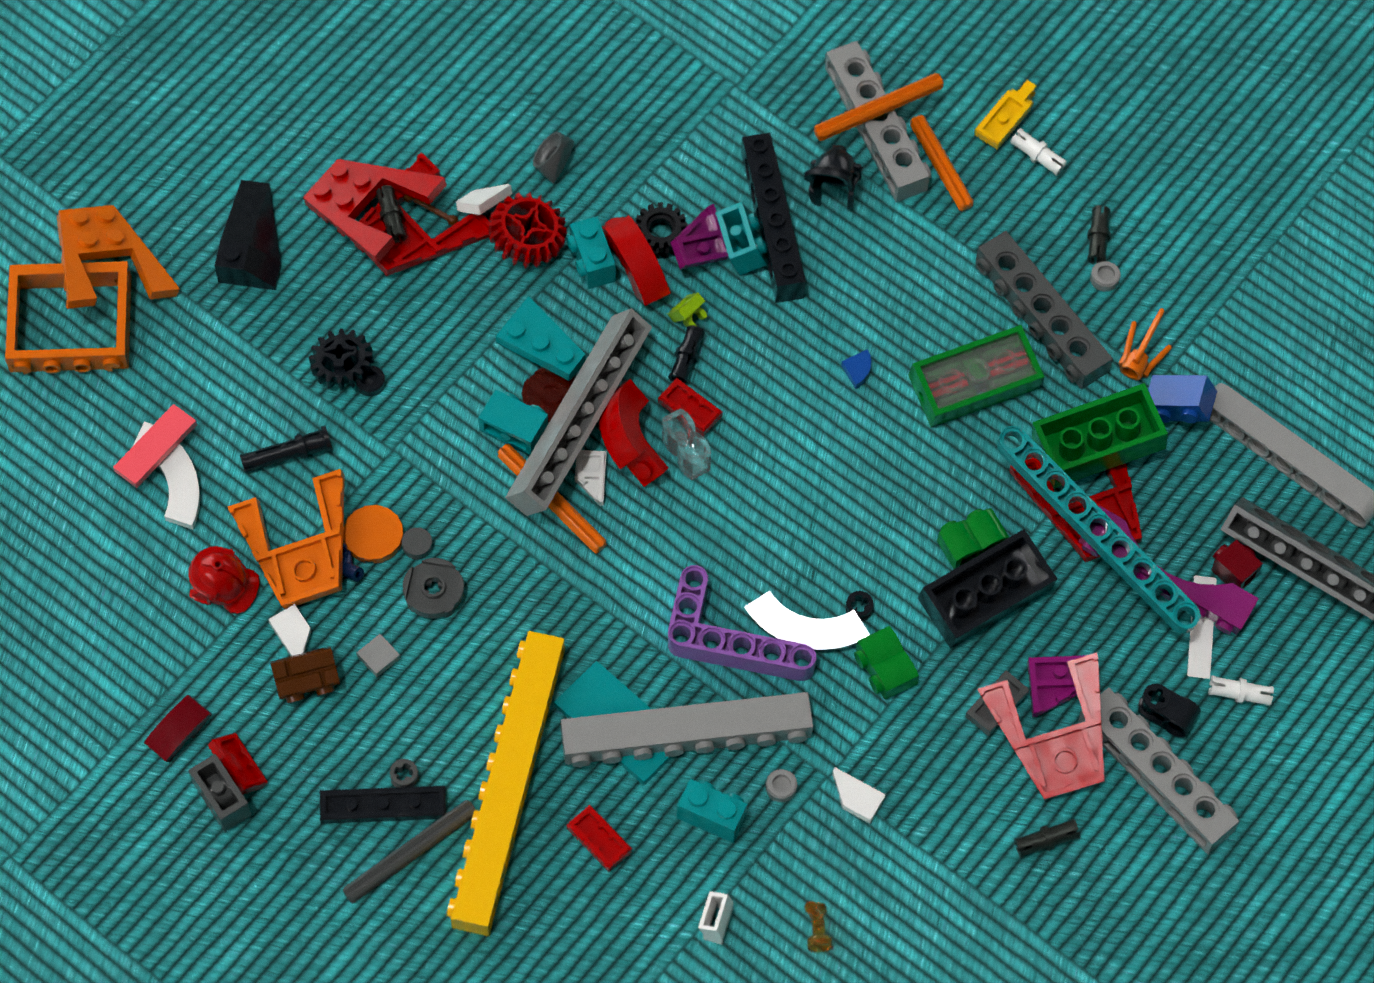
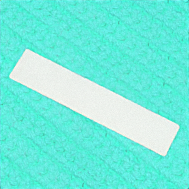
(1201, 641)

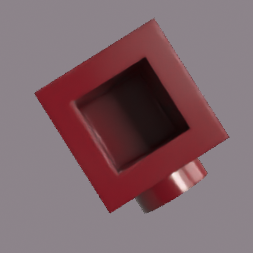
(1236, 564)

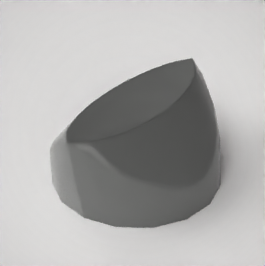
(553, 155)

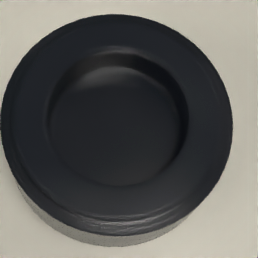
(373, 383)

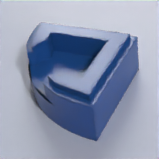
(857, 368)

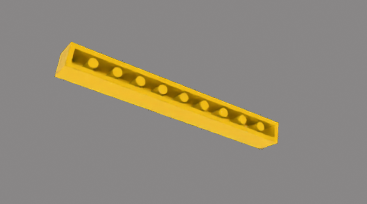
(507, 783)

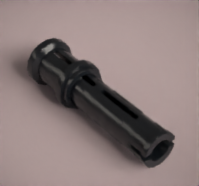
(300, 447)

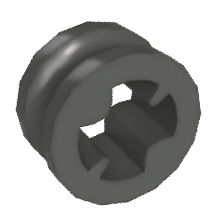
(399, 767)

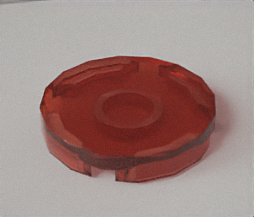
(545, 390)

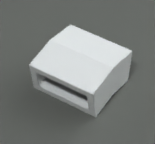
(725, 905)

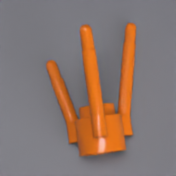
(1136, 363)

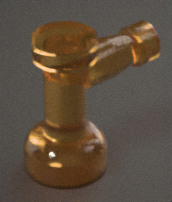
(819, 941)

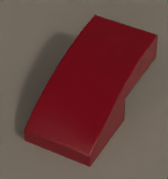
(177, 727)

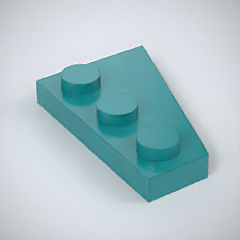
(541, 340)

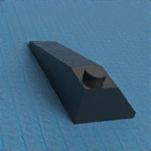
(249, 241)

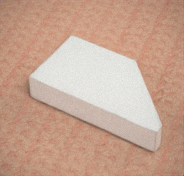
(483, 199)
(591, 473)
(291, 630)
(857, 796)

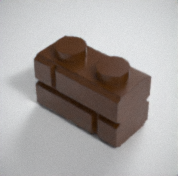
(305, 673)

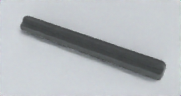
(409, 851)

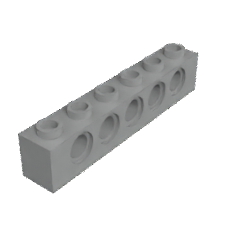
(901, 181)
(1161, 786)

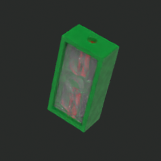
(976, 376)

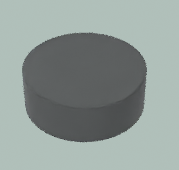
(417, 543)

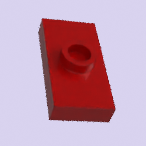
(681, 396)
(238, 763)
(599, 838)

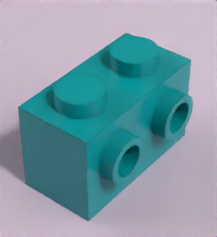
(741, 238)
(592, 252)
(513, 421)
(712, 810)

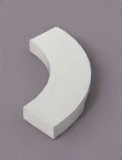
(182, 485)
(817, 633)

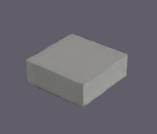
(378, 655)

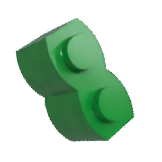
(970, 537)
(886, 663)

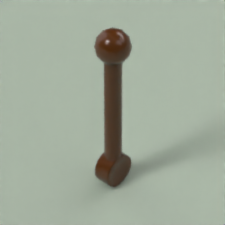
(451, 219)

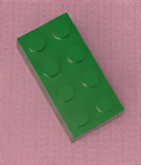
(1102, 433)

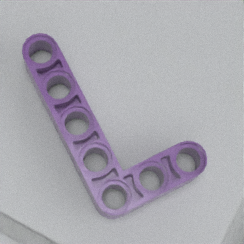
(730, 639)

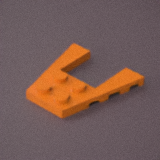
(102, 234)
(308, 566)

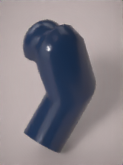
(349, 569)

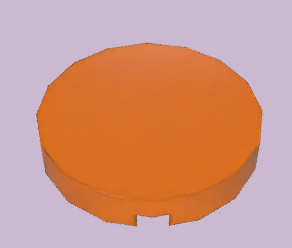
(373, 534)

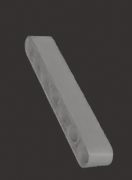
(1293, 456)

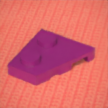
(700, 241)
(1050, 682)

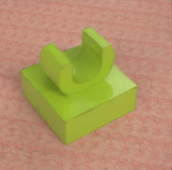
(686, 308)

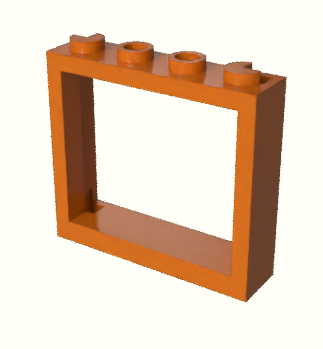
(83, 359)

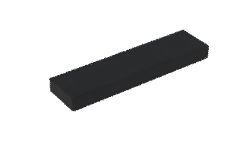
(382, 804)

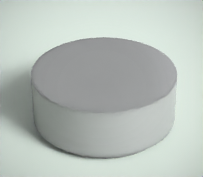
(1105, 276)
(781, 785)

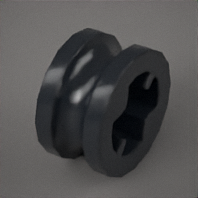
(864, 598)

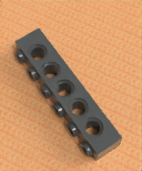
(1005, 252)
(1302, 555)

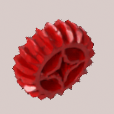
(542, 239)

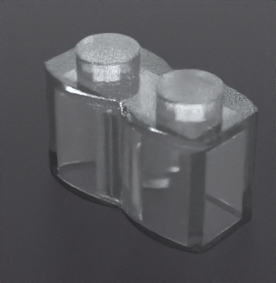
(686, 444)

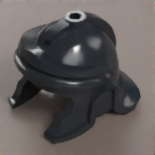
(836, 169)

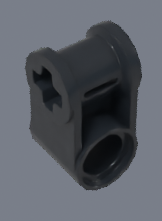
(1171, 711)

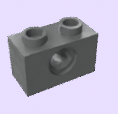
(220, 793)

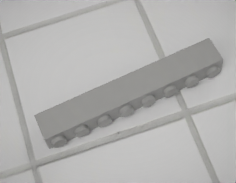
(578, 412)
(686, 729)

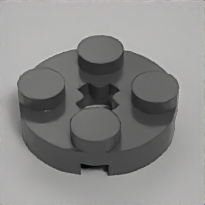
(433, 605)

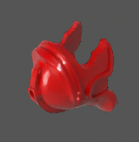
(222, 580)

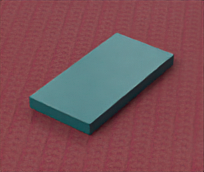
(600, 694)

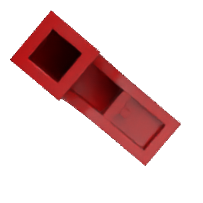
(637, 259)
(624, 437)

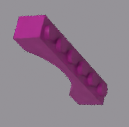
(1223, 603)

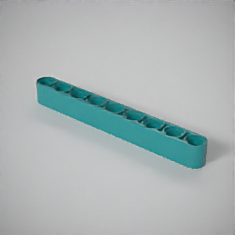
(1101, 544)

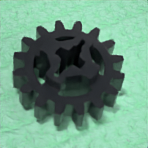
(341, 359)

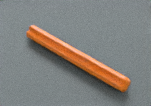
(878, 106)
(558, 505)

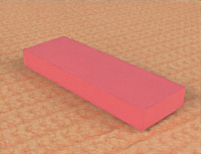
(155, 446)

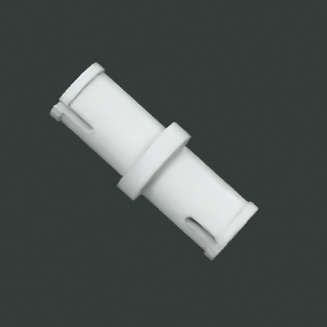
(1038, 151)
(1241, 690)

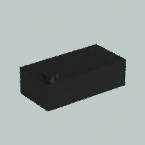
(987, 588)

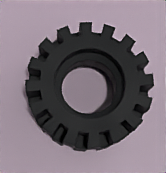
(661, 216)

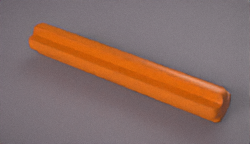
(941, 163)

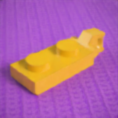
(1006, 115)

